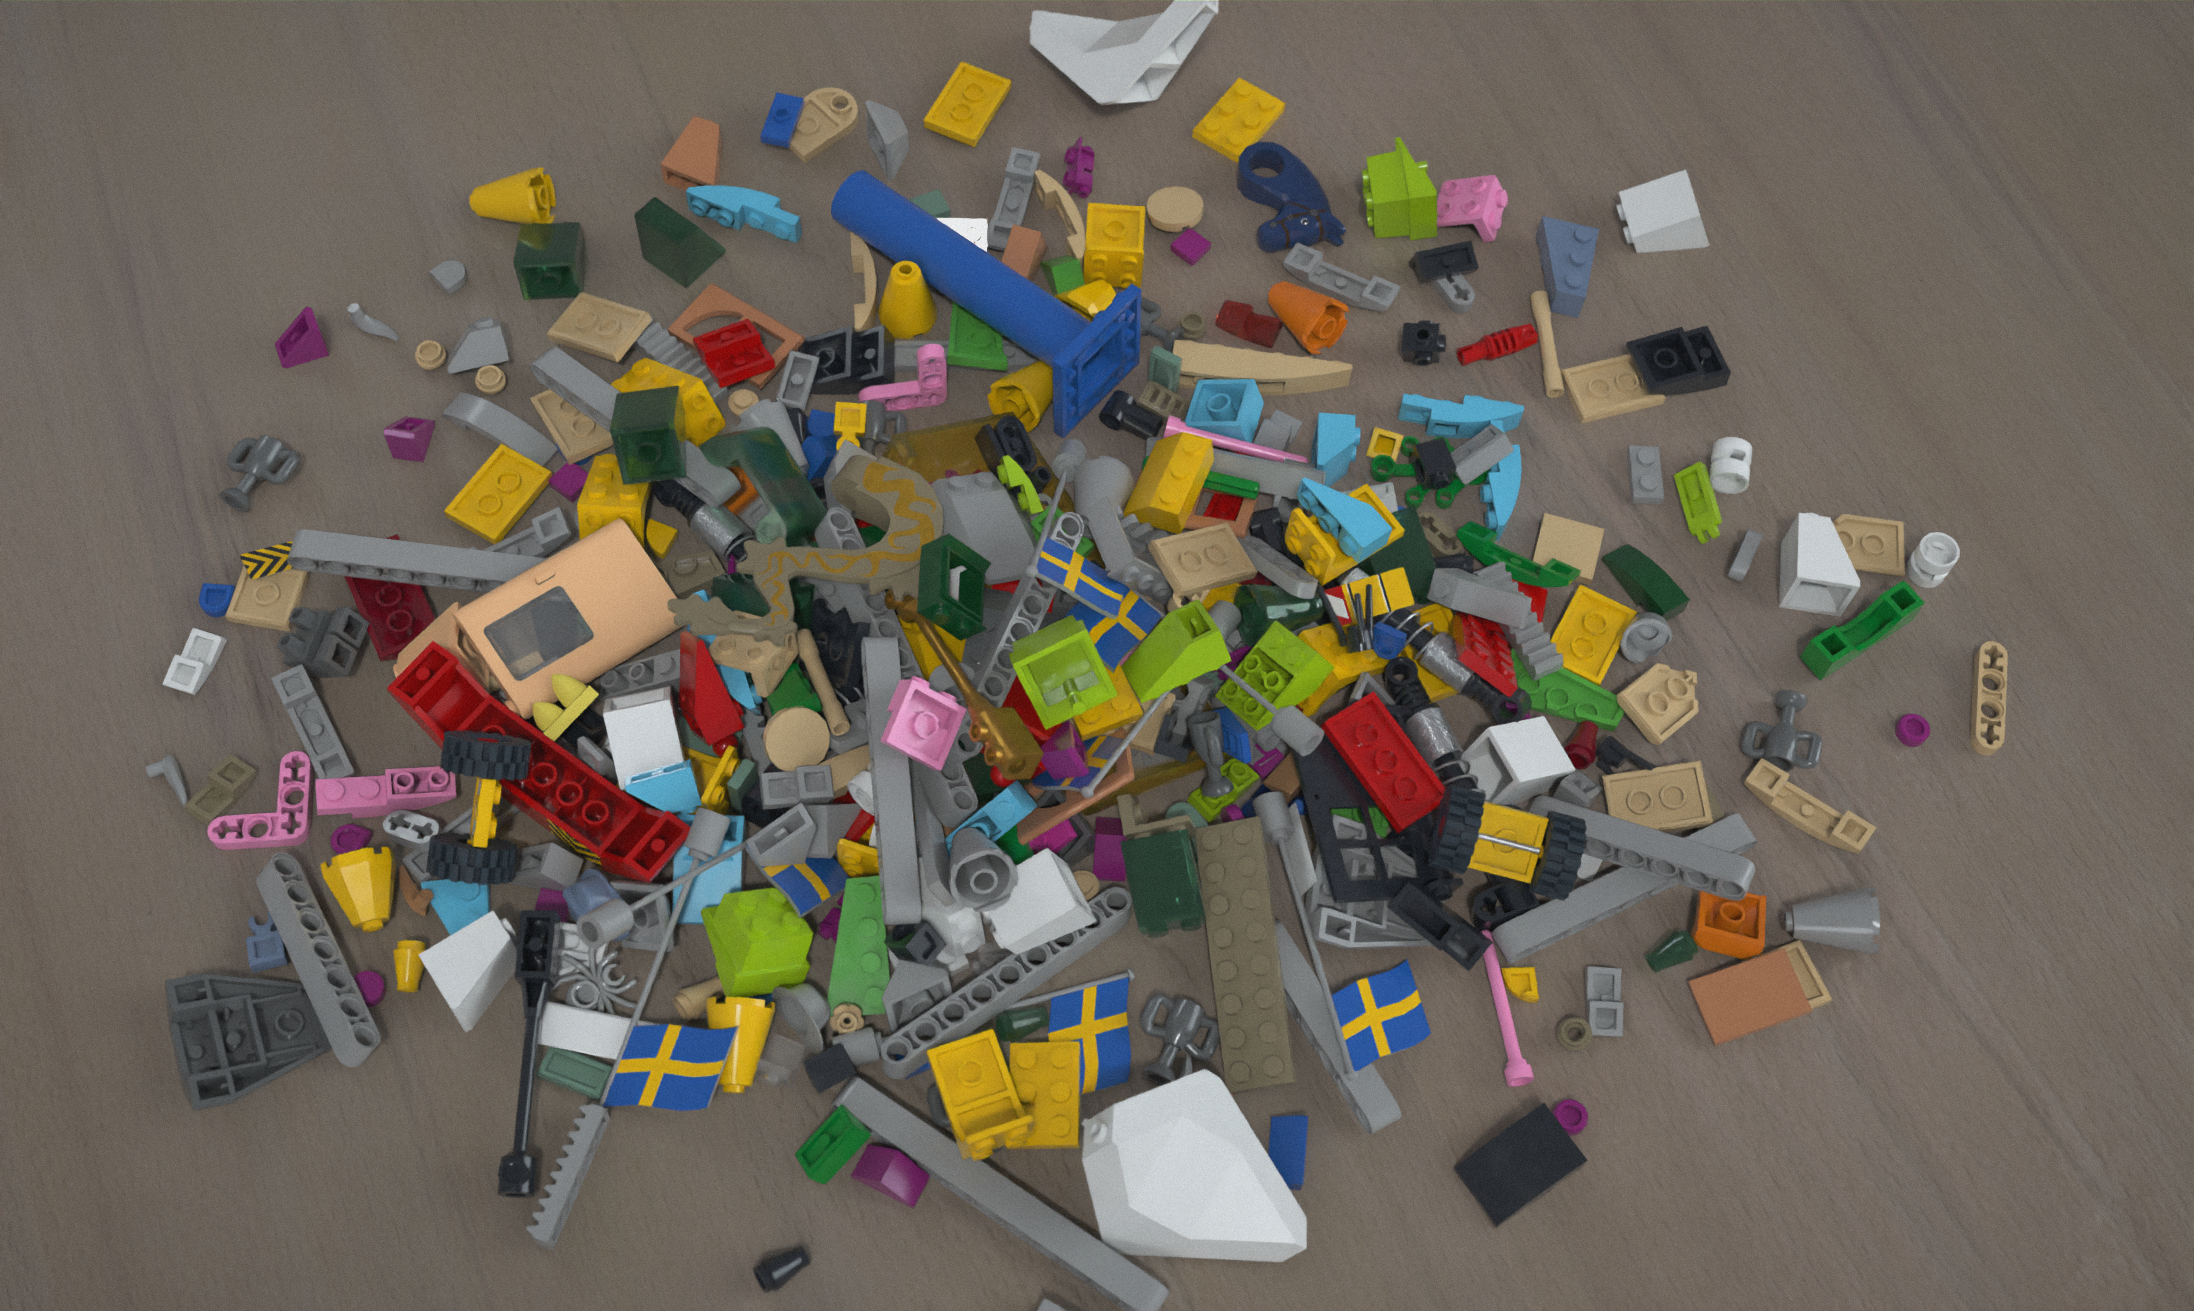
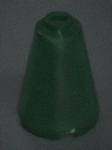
(1266, 603)

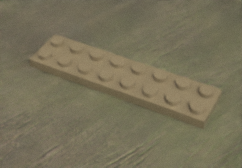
(1245, 957)

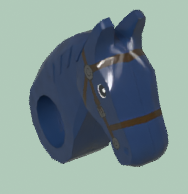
(1295, 192)

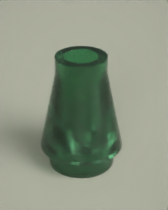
(1672, 951)
(1019, 1023)

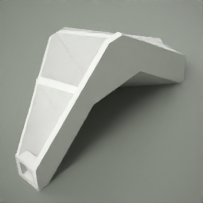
(1123, 58)
(1188, 1178)

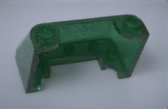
(778, 480)

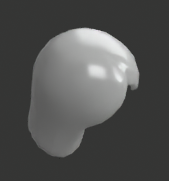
(1645, 637)

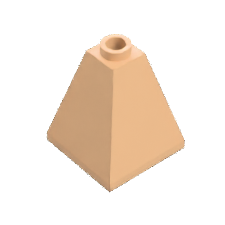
(449, 636)

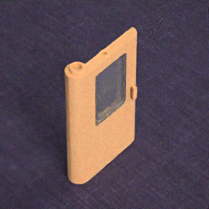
(578, 624)

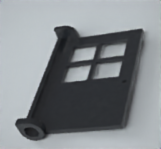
(1333, 785)

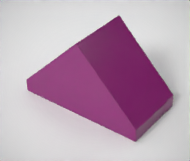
(301, 341)
(409, 438)
(1065, 753)
(1108, 855)
(891, 1174)

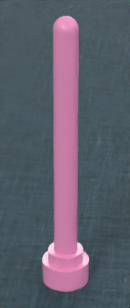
(1175, 426)
(1517, 1071)

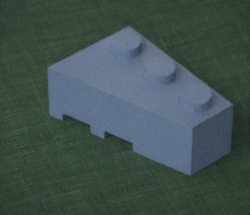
(1566, 262)

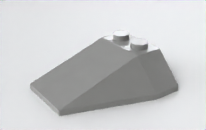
(989, 522)
(1360, 923)

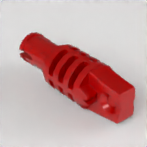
(1498, 344)

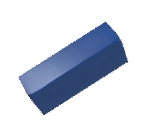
(1288, 1148)

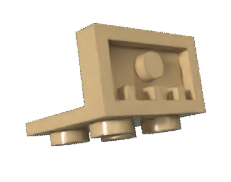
(760, 659)

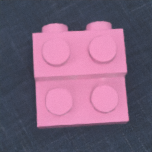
(922, 722)

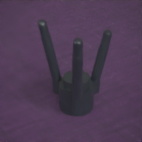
(1360, 636)
(1616, 754)

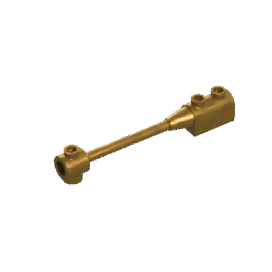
(998, 729)

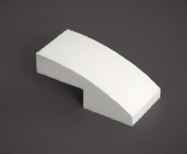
(195, 663)

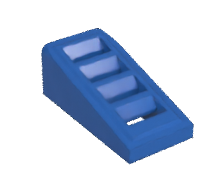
(1235, 736)

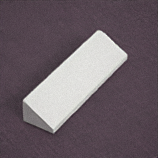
(583, 1030)

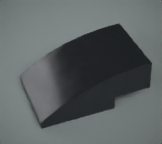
(851, 359)
(1679, 361)
(1520, 1165)

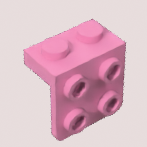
(1472, 201)

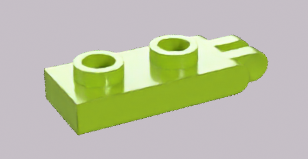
(1699, 502)

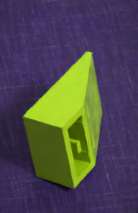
(1176, 652)
(1280, 670)

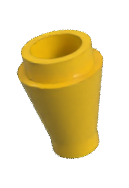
(408, 964)

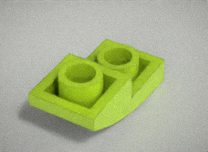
(1014, 477)
(1242, 778)

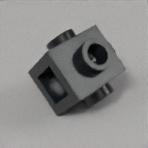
(1422, 342)

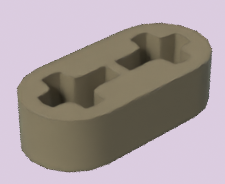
(1439, 534)

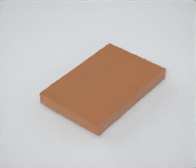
(1749, 997)

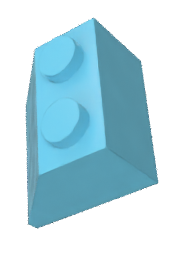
(1226, 408)
(1334, 445)

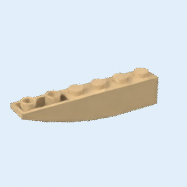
(1272, 371)

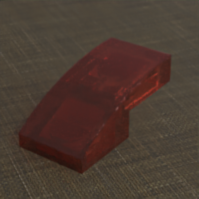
(1245, 324)

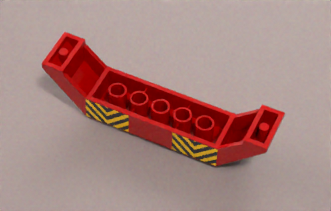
(559, 788)

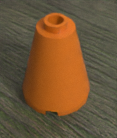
(1309, 315)

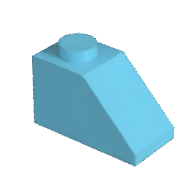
(667, 787)

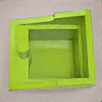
(1399, 195)
(1061, 671)
(757, 942)

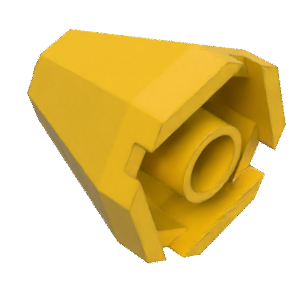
(1088, 298)
(363, 885)

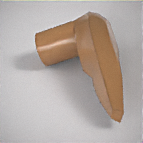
(415, 898)

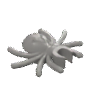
(596, 986)

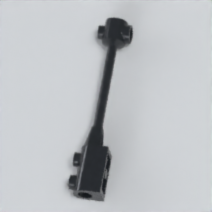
(536, 975)

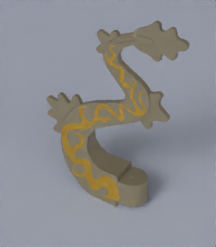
(878, 494)

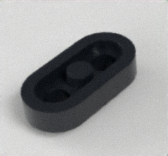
(1018, 445)

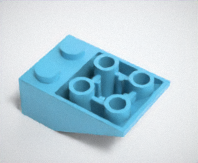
(711, 885)

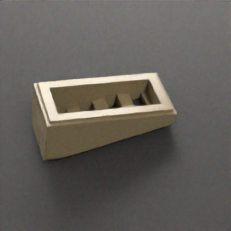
(1162, 395)

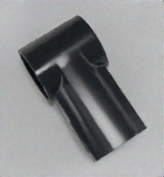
(1123, 412)
(1269, 528)

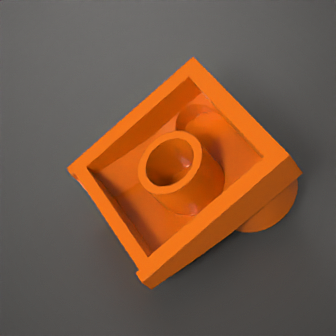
(1730, 925)

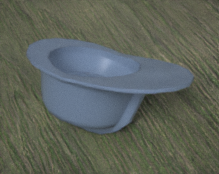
(589, 894)

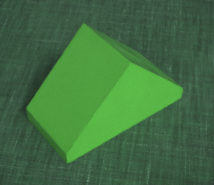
(1062, 273)

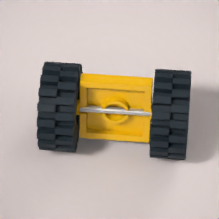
(1507, 842)
(479, 855)

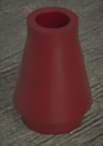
(1582, 745)

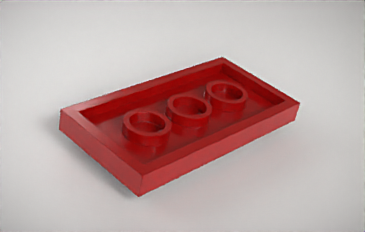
(1484, 652)
(1385, 761)

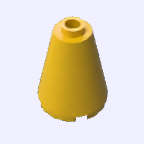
(516, 198)
(907, 302)
(1025, 393)
(754, 1025)

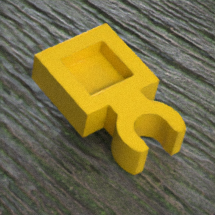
(849, 422)

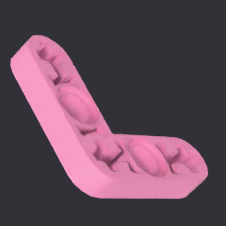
(921, 393)
(277, 822)

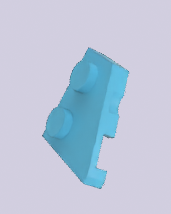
(458, 902)

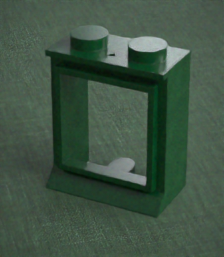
(959, 617)

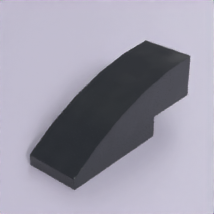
(1440, 925)

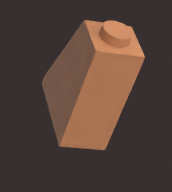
(694, 156)
(1024, 251)

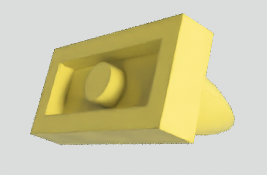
(572, 695)

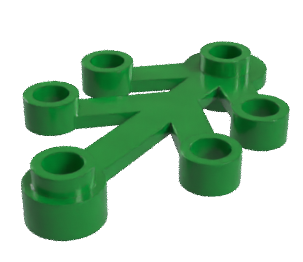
(1386, 463)

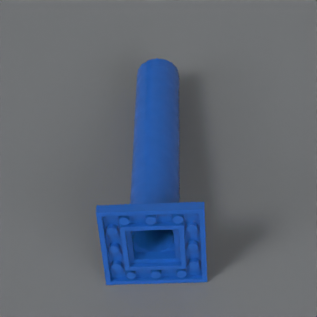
(1084, 354)

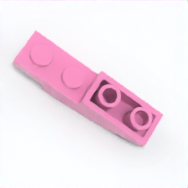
(384, 794)

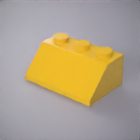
(1171, 481)

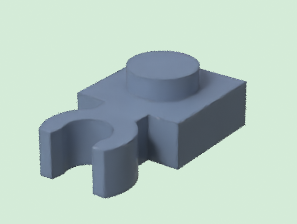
(265, 947)

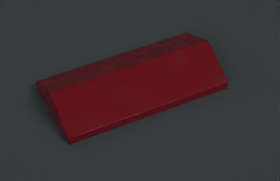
(394, 612)

